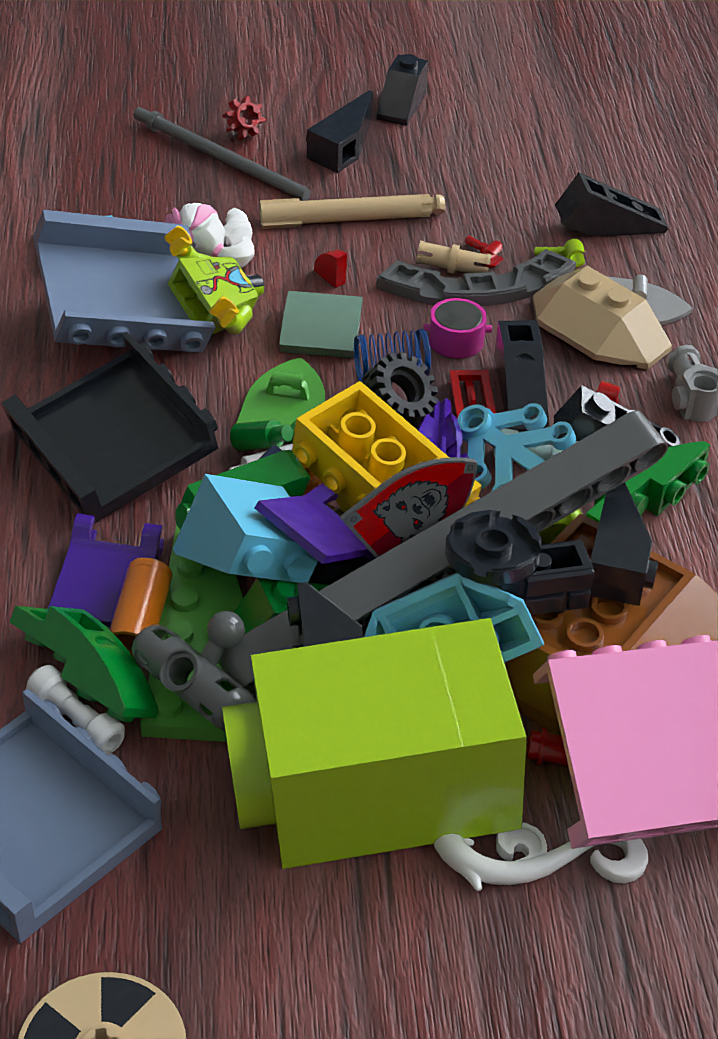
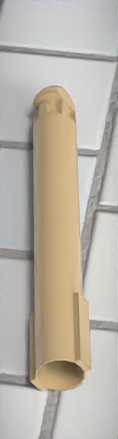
(294, 213)

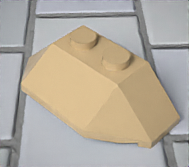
(601, 319)

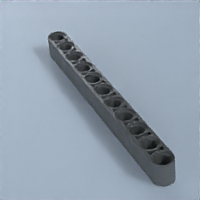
(538, 496)

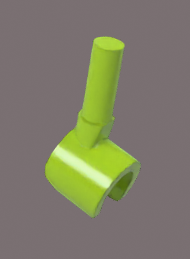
(572, 250)

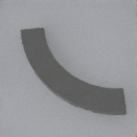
(480, 288)

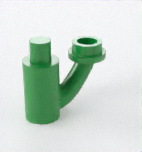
(261, 435)

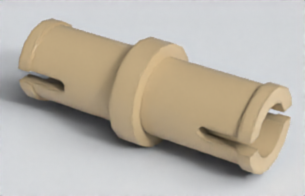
(452, 258)

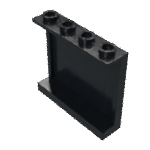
(115, 431)

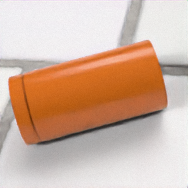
(141, 599)

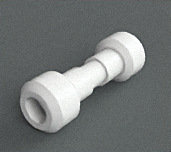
(104, 730)

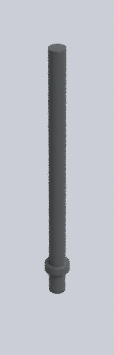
(156, 122)

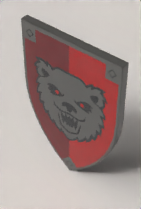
(411, 502)

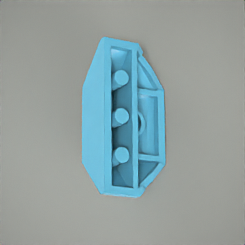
(457, 601)

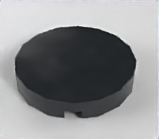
(493, 548)

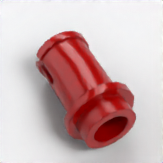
(545, 748)

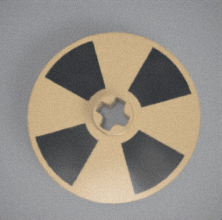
(104, 1008)

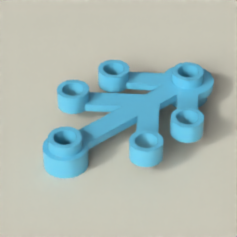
(482, 426)

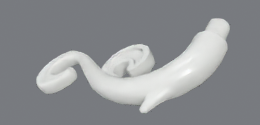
(538, 862)

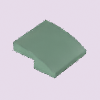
(320, 324)

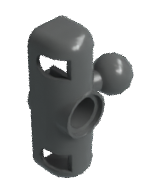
(175, 659)

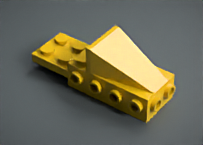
(359, 444)

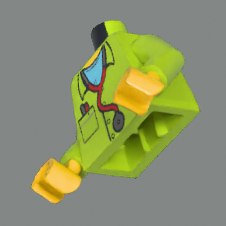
(212, 286)

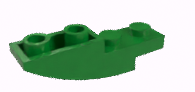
(665, 480)
(92, 659)

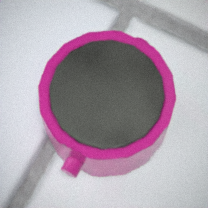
(457, 328)

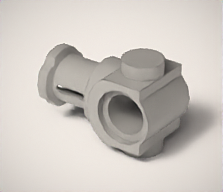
(695, 385)

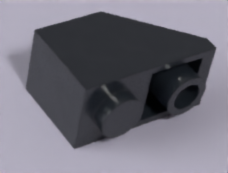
(318, 618)

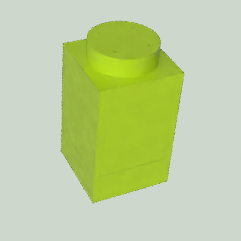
(379, 743)

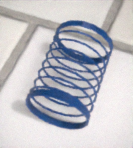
(362, 340)

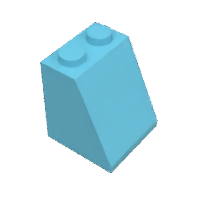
(236, 538)

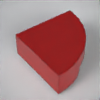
(332, 267)

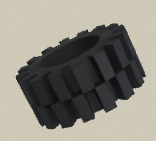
(410, 379)

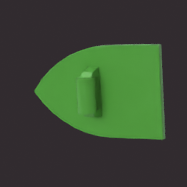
(283, 393)

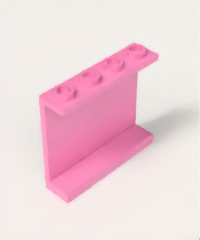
(639, 738)

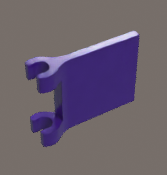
(315, 525)
(97, 569)

